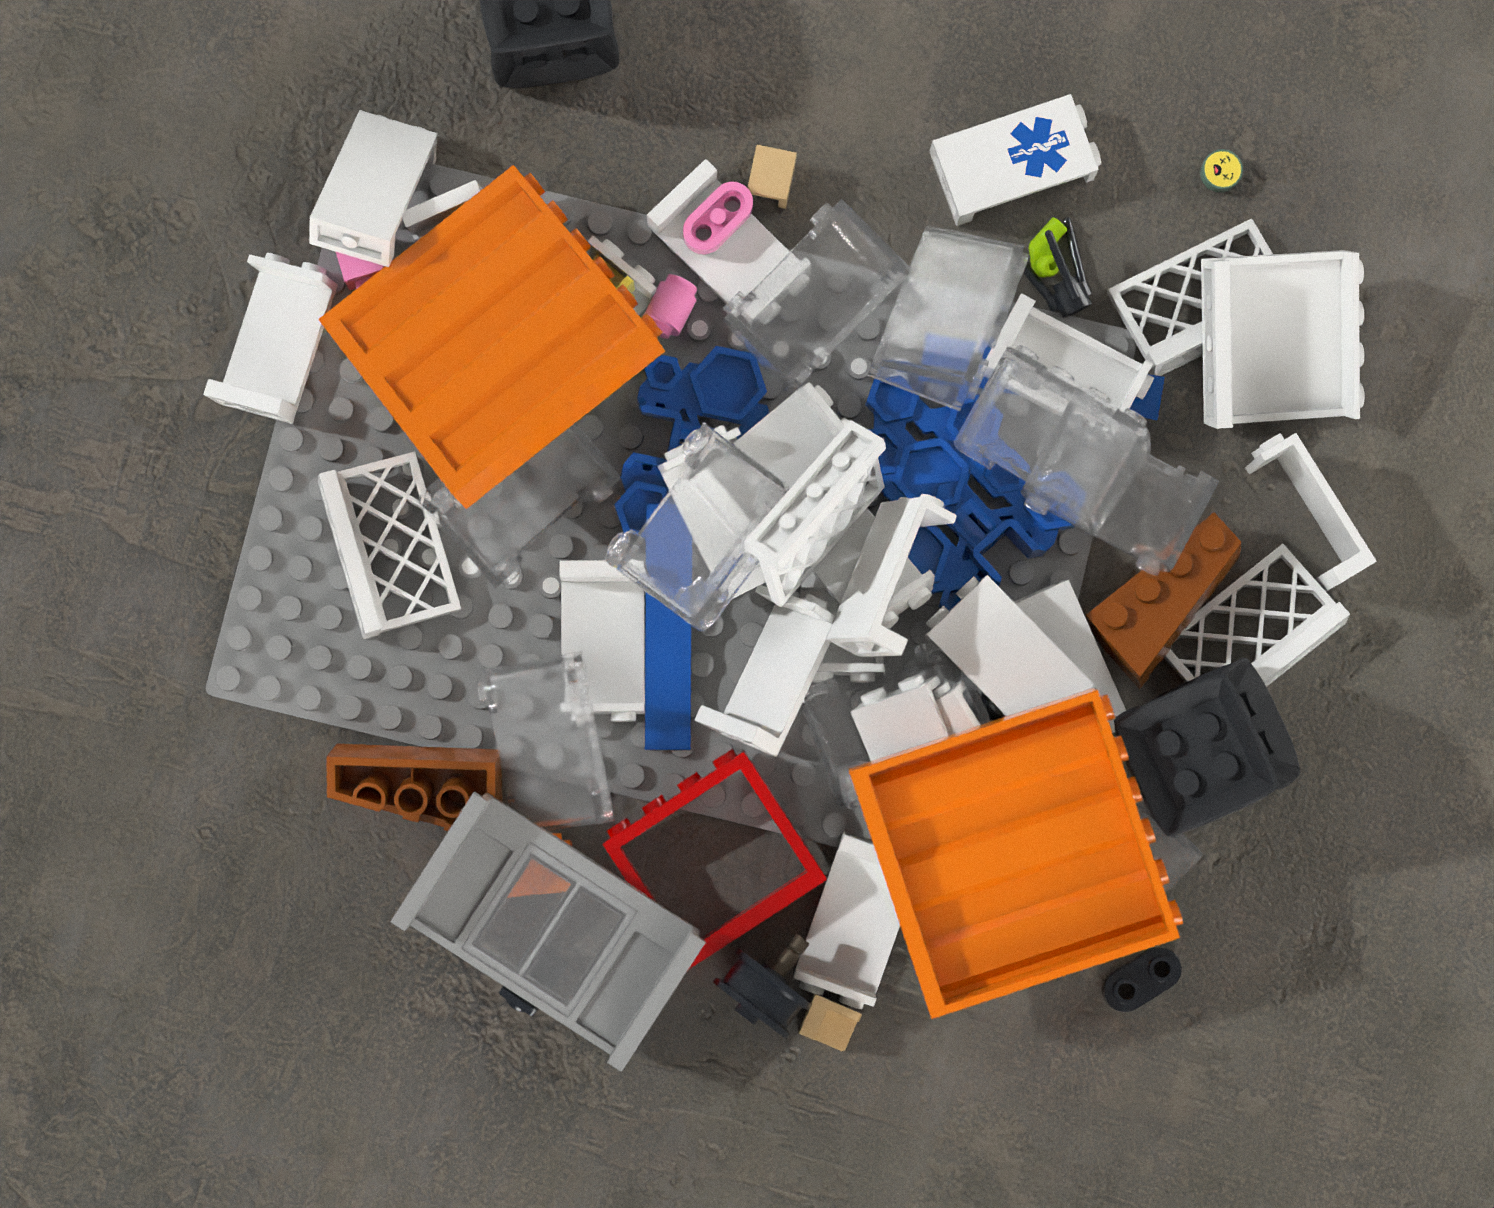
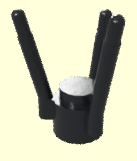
(1071, 293)

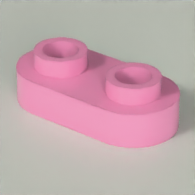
(716, 218)

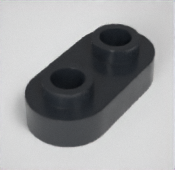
(1141, 977)

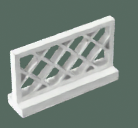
(1187, 344)
(826, 493)
(353, 552)
(1283, 652)

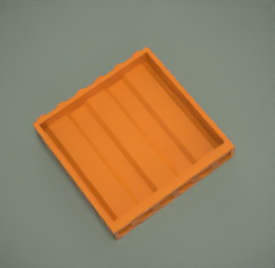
(493, 335)
(1016, 852)

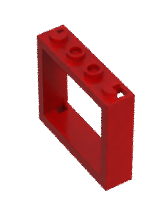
(692, 788)

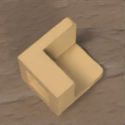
(772, 174)
(829, 1023)

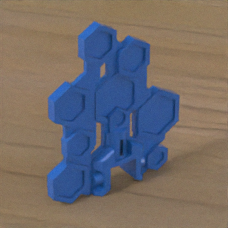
(719, 388)
(944, 472)

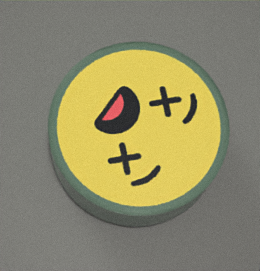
(1221, 170)

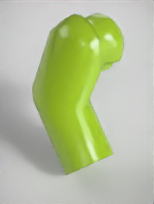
(1040, 254)

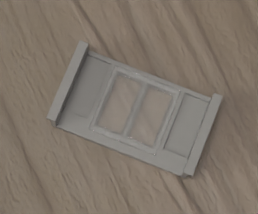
(551, 926)

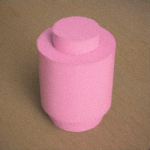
(672, 305)

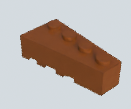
(1151, 610)
(413, 780)

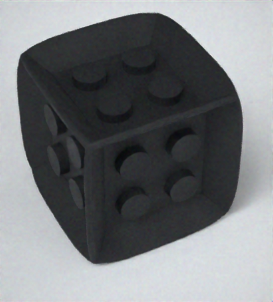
(549, 40)
(1208, 748)

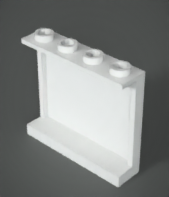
(1281, 337)

